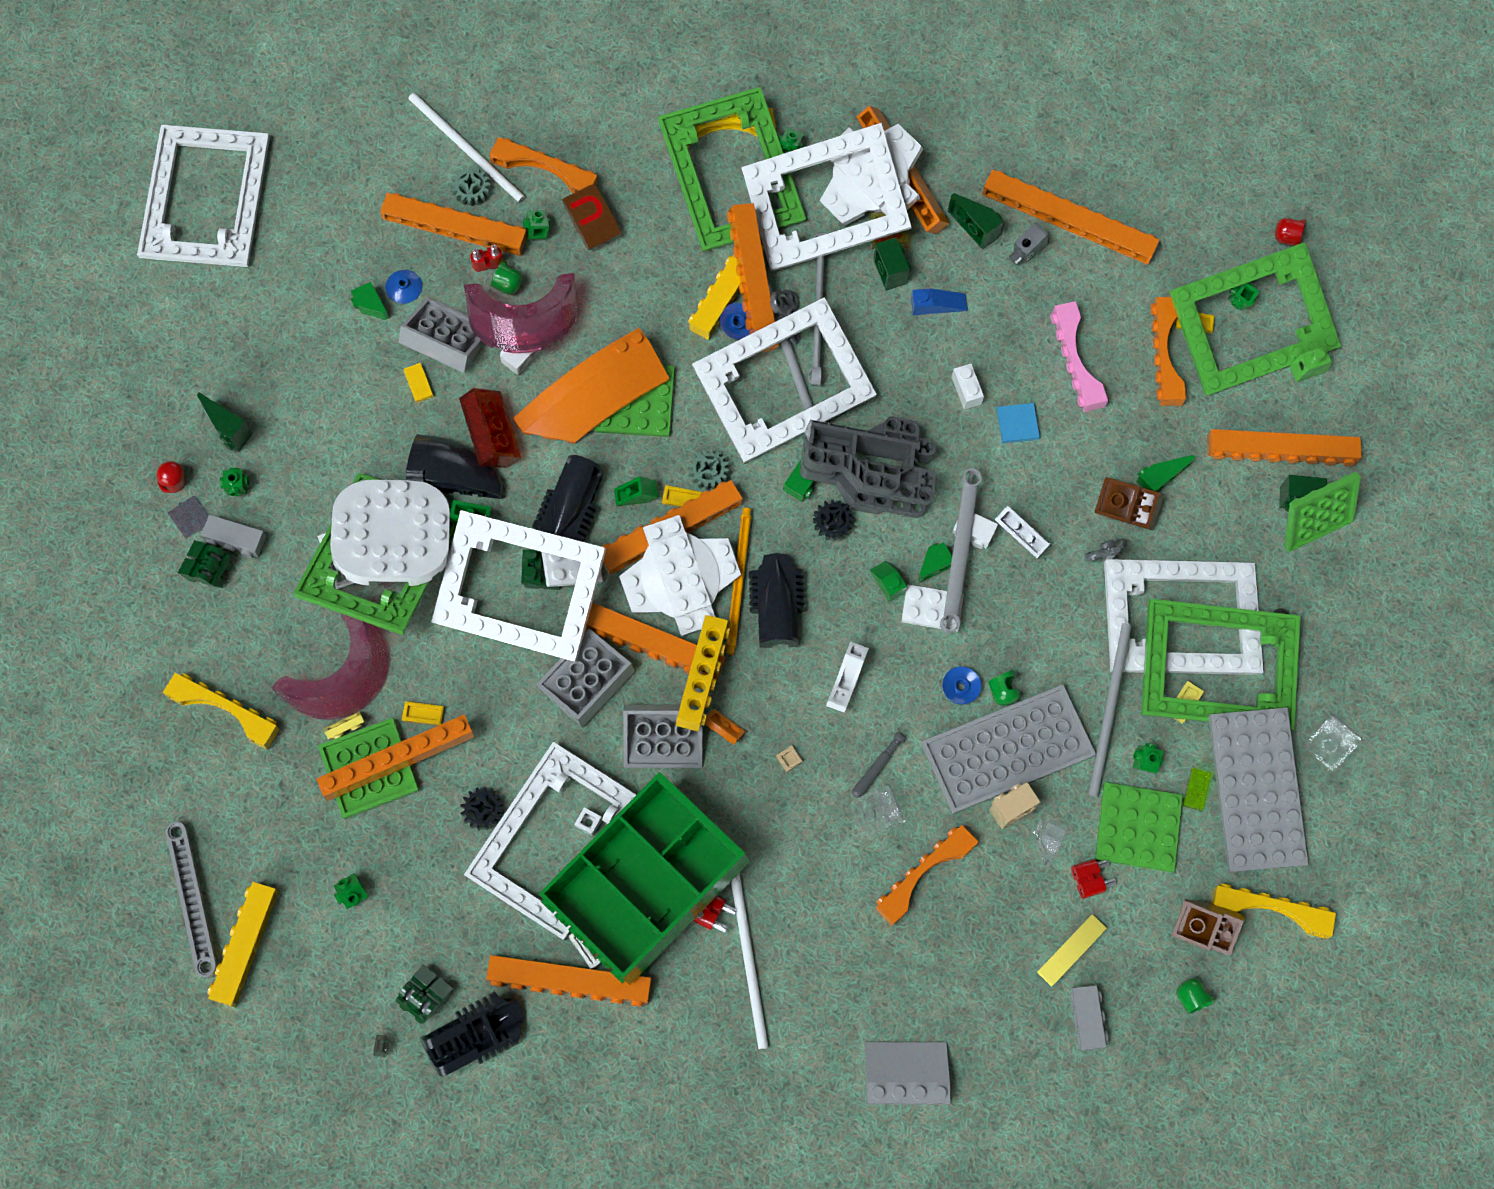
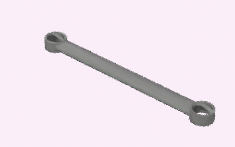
(816, 369)
(960, 550)

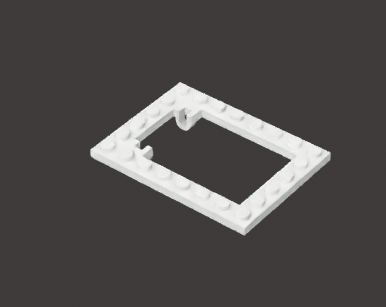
(156, 236)
(789, 250)
(756, 438)
(479, 533)
(1123, 574)
(553, 770)

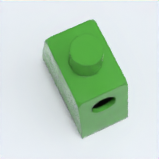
(1314, 363)

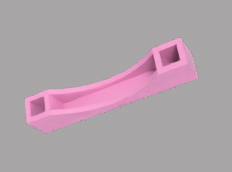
(1090, 391)

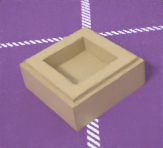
(789, 758)

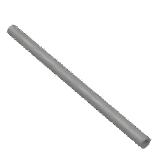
(794, 367)
(1109, 710)

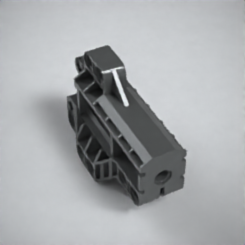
(851, 474)

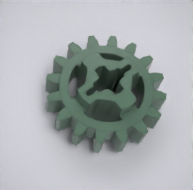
(477, 189)
(710, 461)

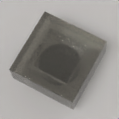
(381, 1046)

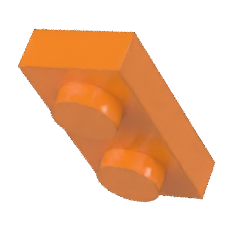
(724, 727)

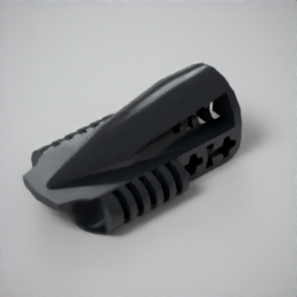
(569, 506)
(777, 599)
(474, 1034)

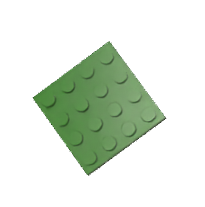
(646, 415)
(1322, 511)
(359, 745)
(1138, 827)

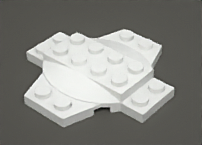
(856, 183)
(679, 574)

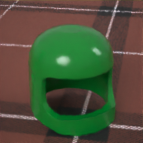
(507, 279)
(1001, 693)
(1193, 995)

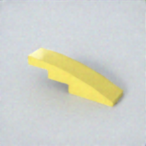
(1071, 950)

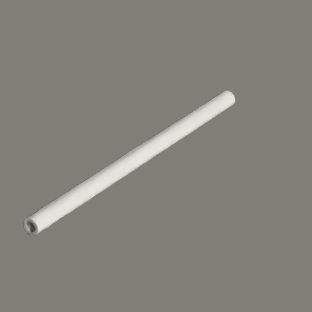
(466, 147)
(749, 963)

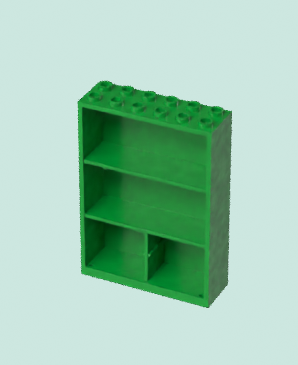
(643, 879)

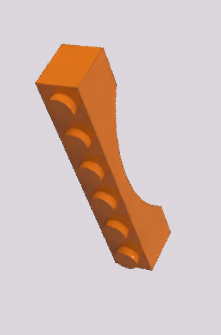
(511, 155)
(1171, 386)
(956, 846)

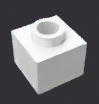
(585, 815)

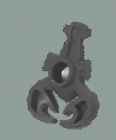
(783, 310)
(1108, 550)

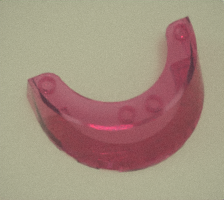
(523, 326)
(351, 686)

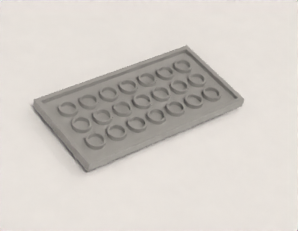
(1007, 749)
(1258, 790)

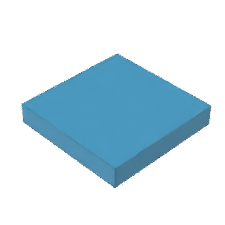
(1017, 423)

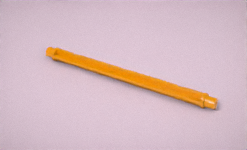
(738, 582)

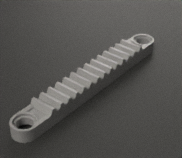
(191, 899)

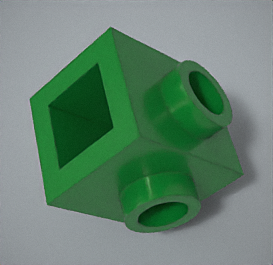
(790, 140)
(536, 220)
(1243, 296)
(234, 482)
(1148, 758)
(349, 891)

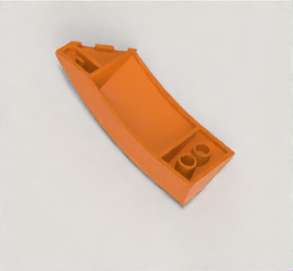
(594, 390)

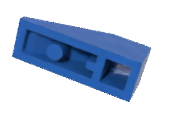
(937, 301)

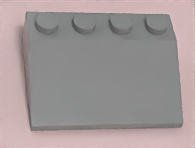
(441, 334)
(590, 682)
(656, 741)
(907, 1073)

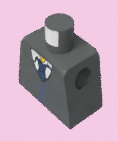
(1029, 244)

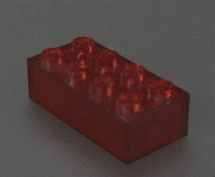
(490, 428)

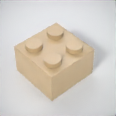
(1014, 805)

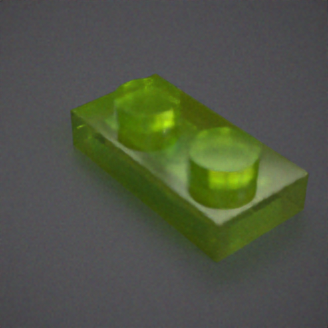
(1197, 789)

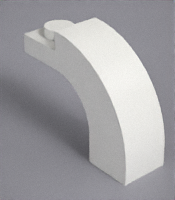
(847, 677)

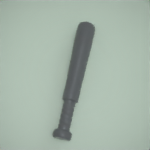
(868, 778)

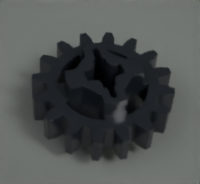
(833, 511)
(473, 807)

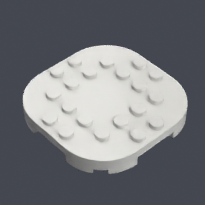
(390, 532)

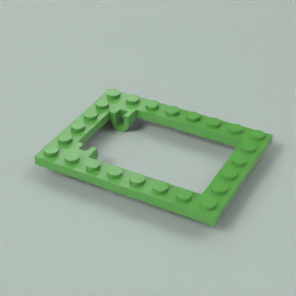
(753, 112)
(1287, 265)
(319, 588)
(1274, 629)

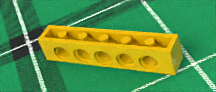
(688, 717)

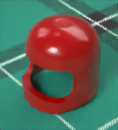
(1289, 231)
(171, 476)

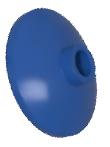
(405, 293)
(730, 313)
(962, 676)

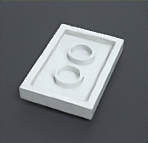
(561, 570)
(926, 607)

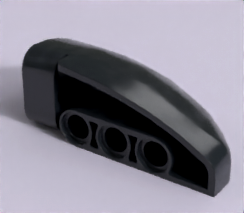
(451, 468)

